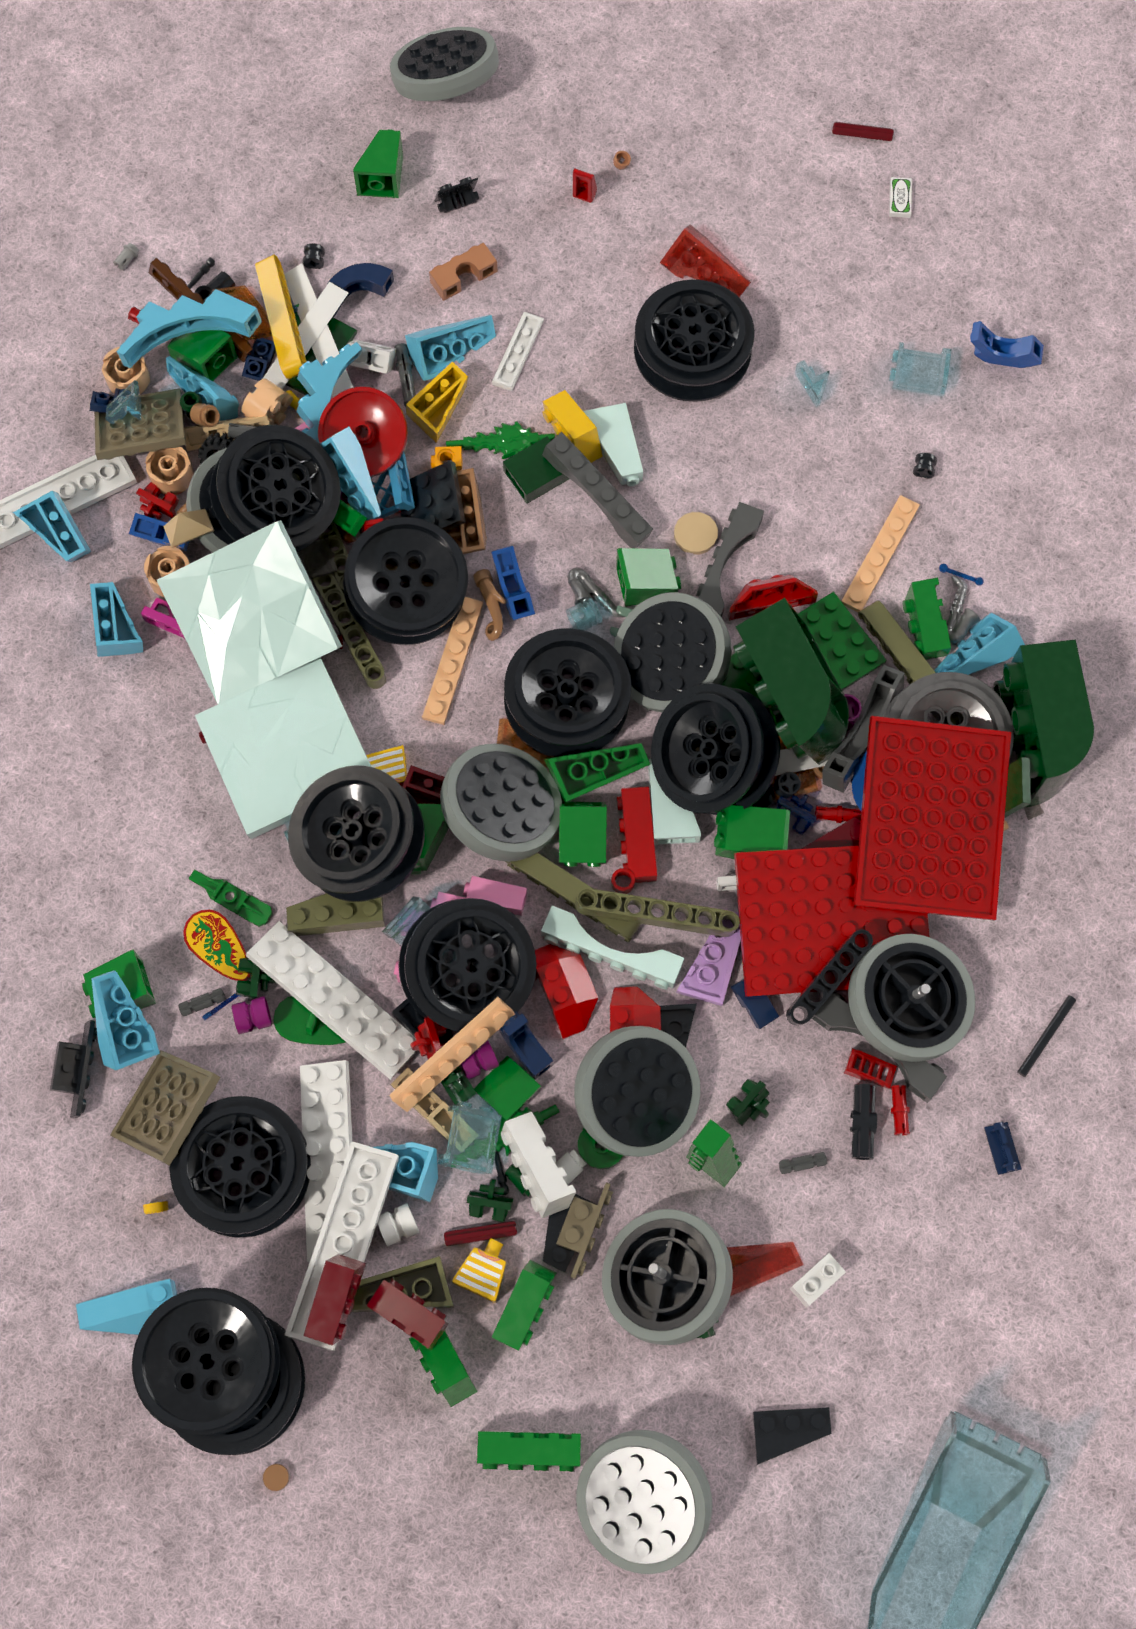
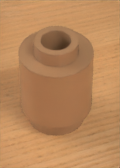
(204, 414)

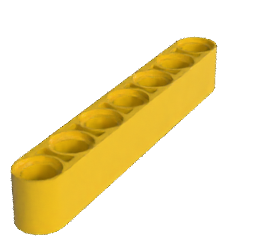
(280, 316)

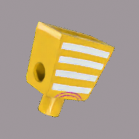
(391, 762)
(482, 1271)

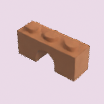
(476, 260)

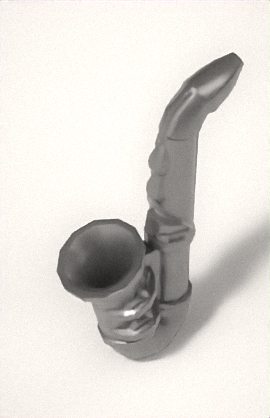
(583, 586)
(958, 624)

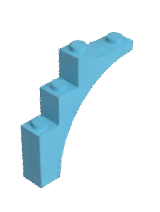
(187, 316)
(319, 383)

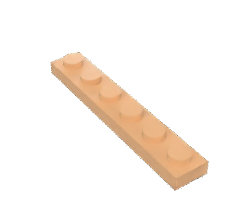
(880, 554)
(452, 662)
(452, 1054)

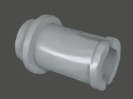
(126, 256)

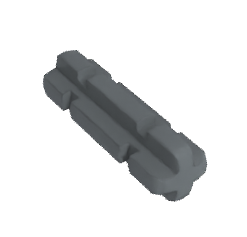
(202, 1002)
(802, 1163)

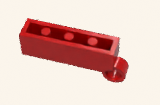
(638, 838)

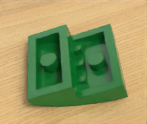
(507, 1088)

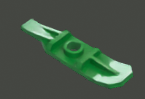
(242, 903)

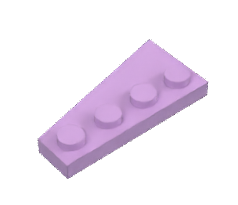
(712, 968)

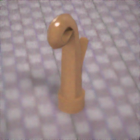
(492, 598)

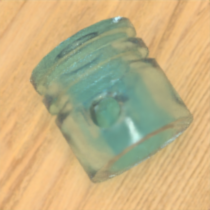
(584, 615)

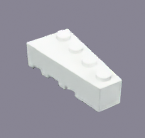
(537, 1165)

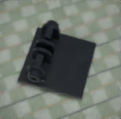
(448, 191)

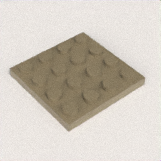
(159, 427)
(165, 1107)

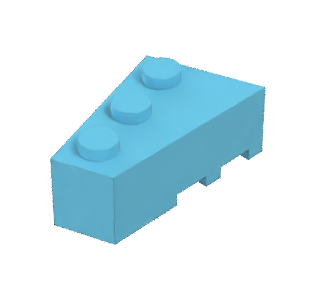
(55, 526)
(112, 624)

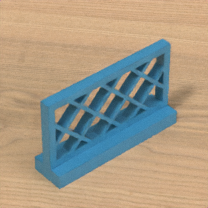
(399, 488)

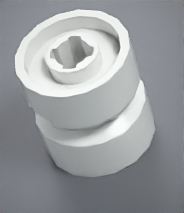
(397, 1224)

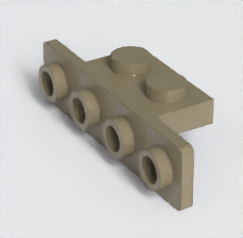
(579, 1227)

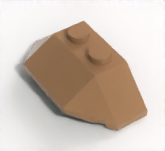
(472, 534)

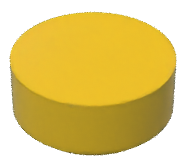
(156, 1207)

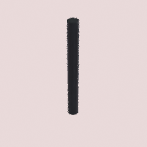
(1046, 1036)

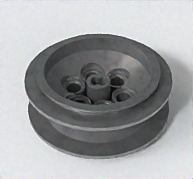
(952, 694)

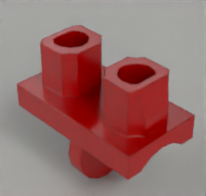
(150, 497)
(427, 1038)

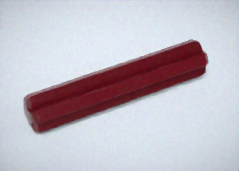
(862, 131)
(480, 1233)

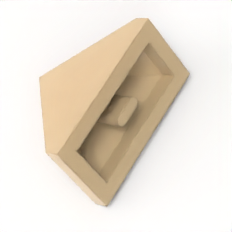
(188, 526)

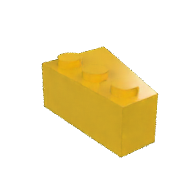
(437, 401)
(573, 423)

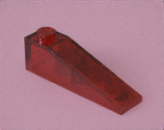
(700, 259)
(761, 1263)

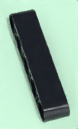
(839, 971)

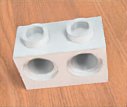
(375, 357)
(817, 1280)

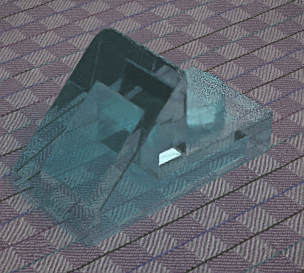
(813, 385)
(125, 402)

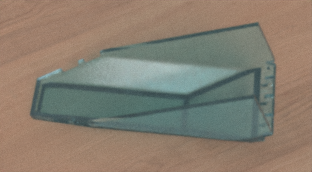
(958, 1529)

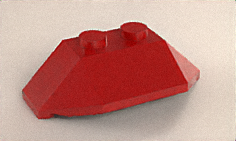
(761, 594)
(566, 988)
(633, 1008)

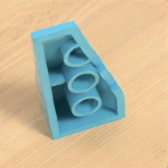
(439, 346)
(208, 390)
(352, 472)
(990, 643)
(121, 1028)
(415, 1171)
(126, 1309)

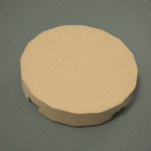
(695, 533)

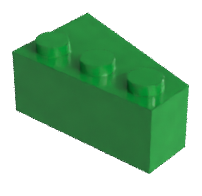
(926, 619)
(525, 1305)
(447, 1369)

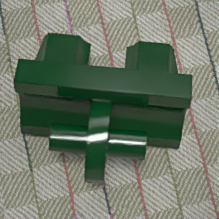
(250, 988)
(458, 1086)
(752, 1105)
(478, 1200)

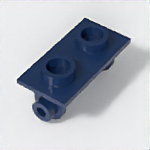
(1002, 1148)

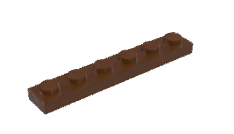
(177, 287)

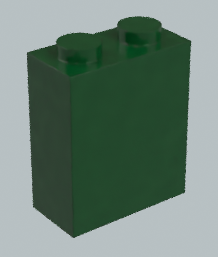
(532, 472)

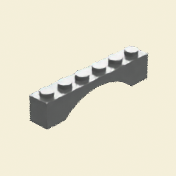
(572, 463)
(743, 528)
(844, 760)
(920, 1077)

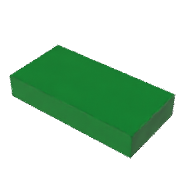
(349, 518)

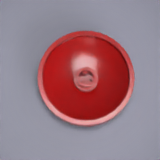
(374, 421)

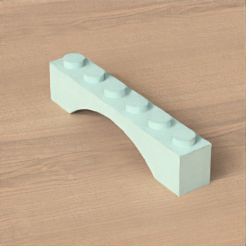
(657, 966)

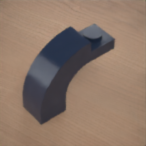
(364, 278)
(525, 1045)

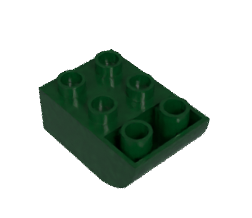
(794, 681)
(1047, 713)

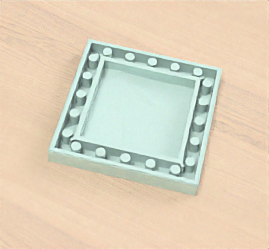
(249, 612)
(279, 743)

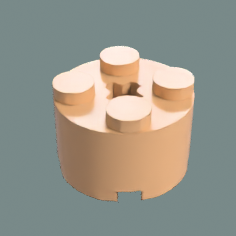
(121, 376)
(268, 401)
(170, 469)
(162, 563)

